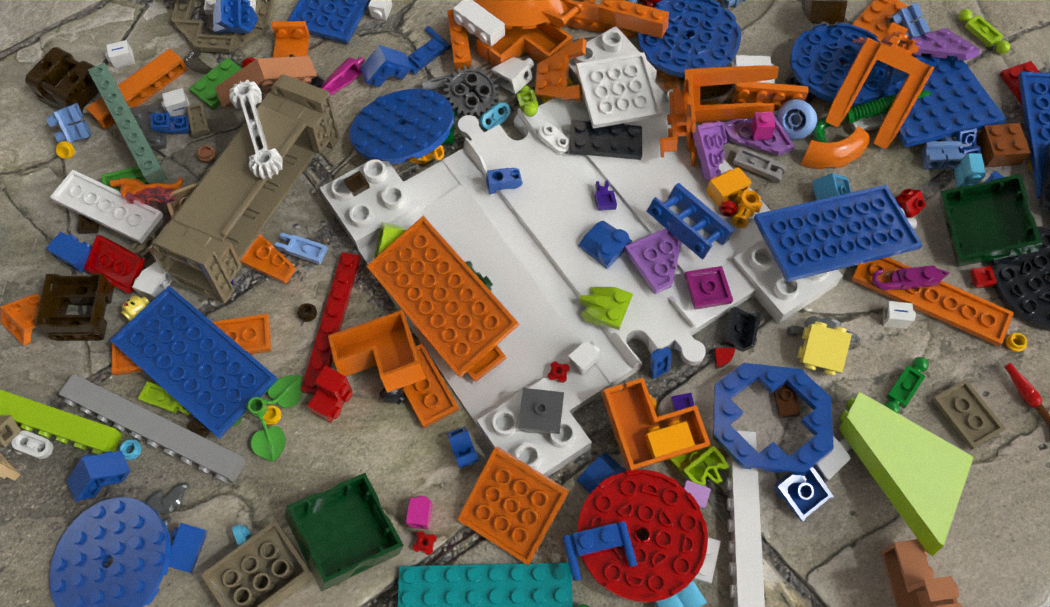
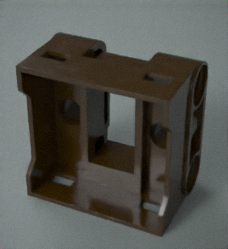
(75, 86)
(71, 291)

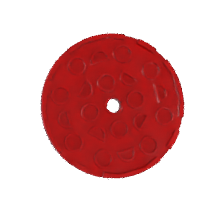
(674, 542)

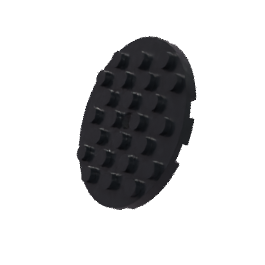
(1024, 284)

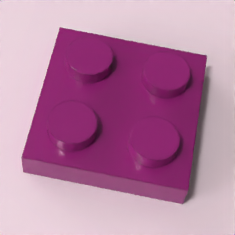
(708, 287)

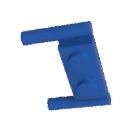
(428, 51)
(597, 540)

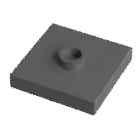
(541, 410)

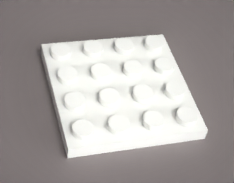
(618, 90)

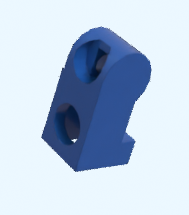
(503, 179)

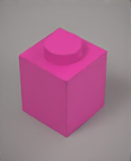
(762, 125)
(419, 513)

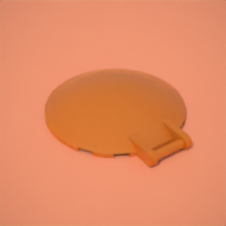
(532, 12)

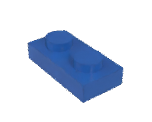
(660, 362)

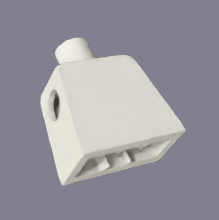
(513, 73)
(834, 461)

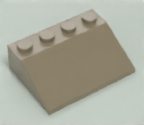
(259, 571)

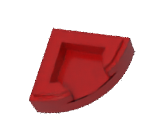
(723, 356)

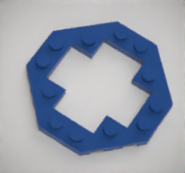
(773, 457)

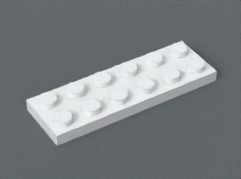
(106, 206)

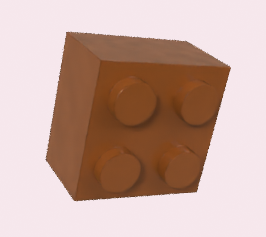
(1002, 145)

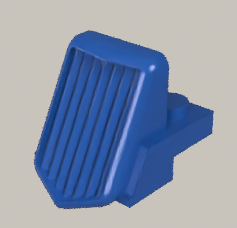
(233, 16)

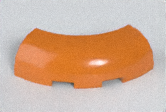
(836, 154)

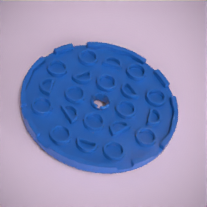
(713, 40)
(818, 58)
(423, 126)
(114, 528)

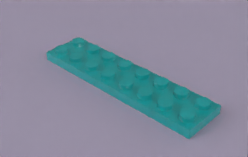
(486, 585)

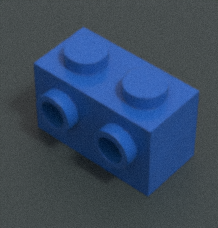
(69, 251)
(186, 547)

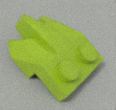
(606, 306)
(701, 465)

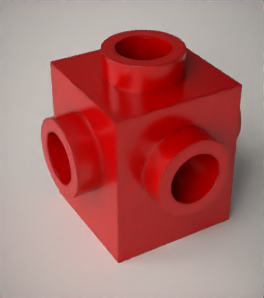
(911, 202)

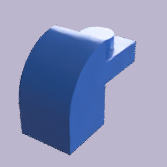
(462, 447)

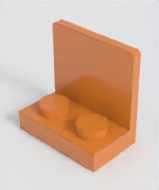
(291, 38)
(20, 317)

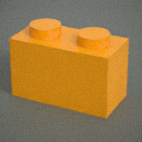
(728, 186)
(669, 439)

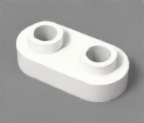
(552, 139)
(33, 446)

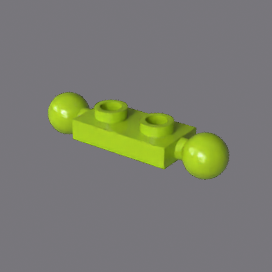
(984, 31)
(527, 101)

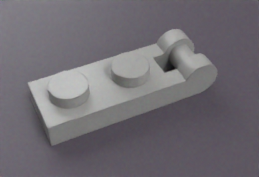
(760, 164)

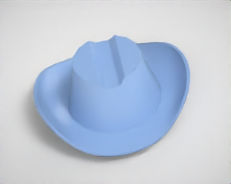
(797, 118)

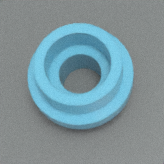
(127, 445)

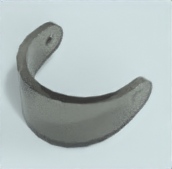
(194, 63)

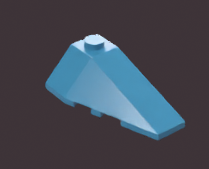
(830, 186)

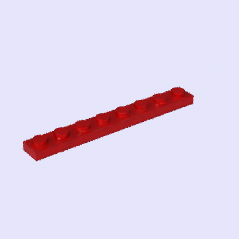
(331, 319)

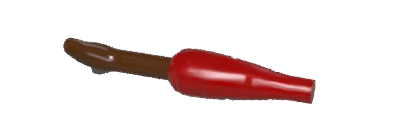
(1028, 393)

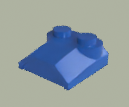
(605, 243)
(598, 471)
(803, 492)

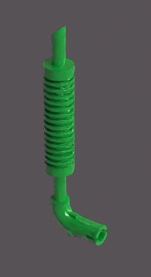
(861, 112)

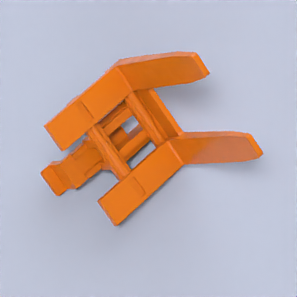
(892, 55)
(686, 107)

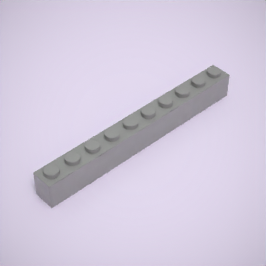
(153, 428)

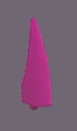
(343, 75)

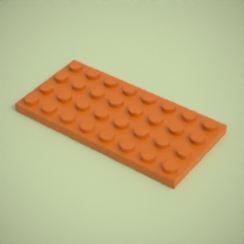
(442, 296)

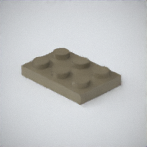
(968, 414)

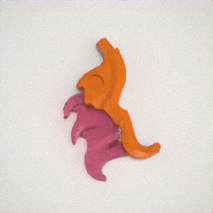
(136, 190)

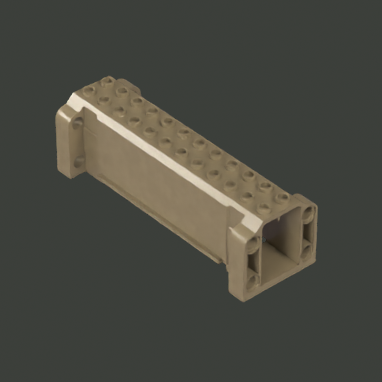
(231, 204)

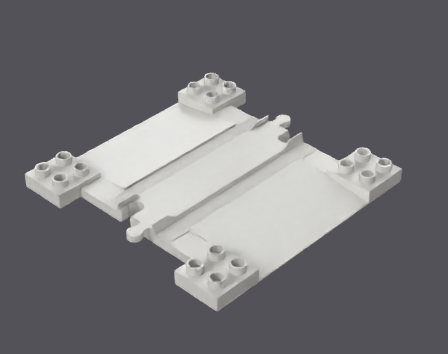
(532, 256)

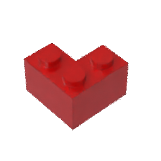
(331, 394)

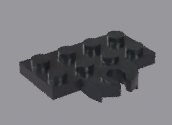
(606, 141)

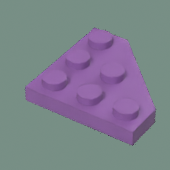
(944, 43)
(740, 132)
(709, 144)
(656, 258)

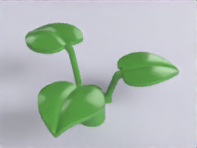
(271, 442)

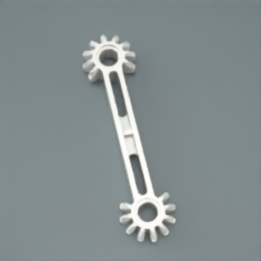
(265, 161)

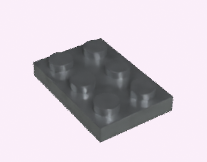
(142, 113)

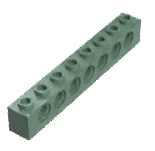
(127, 124)

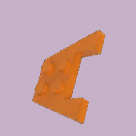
(553, 74)

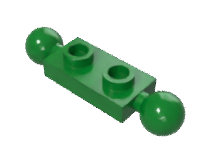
(907, 384)

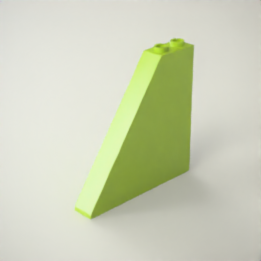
(911, 466)

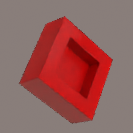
(983, 277)

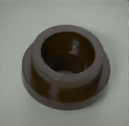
(305, 308)

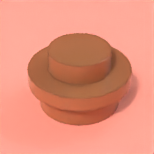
(206, 153)

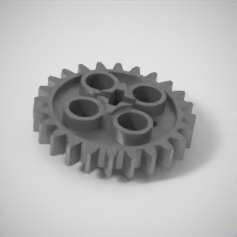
(482, 83)

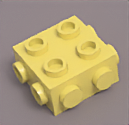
(824, 348)

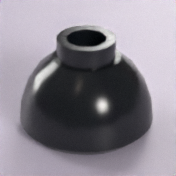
(393, 396)

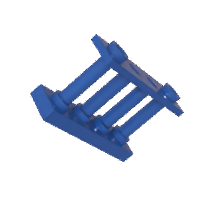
(697, 211)

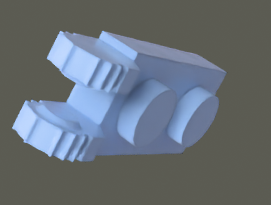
(302, 248)

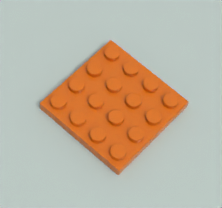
(513, 505)

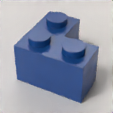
(385, 63)
(95, 472)

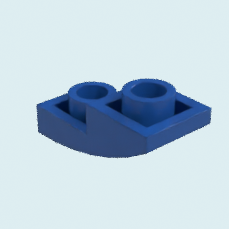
(175, 124)
(967, 141)

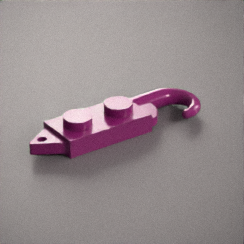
(911, 278)

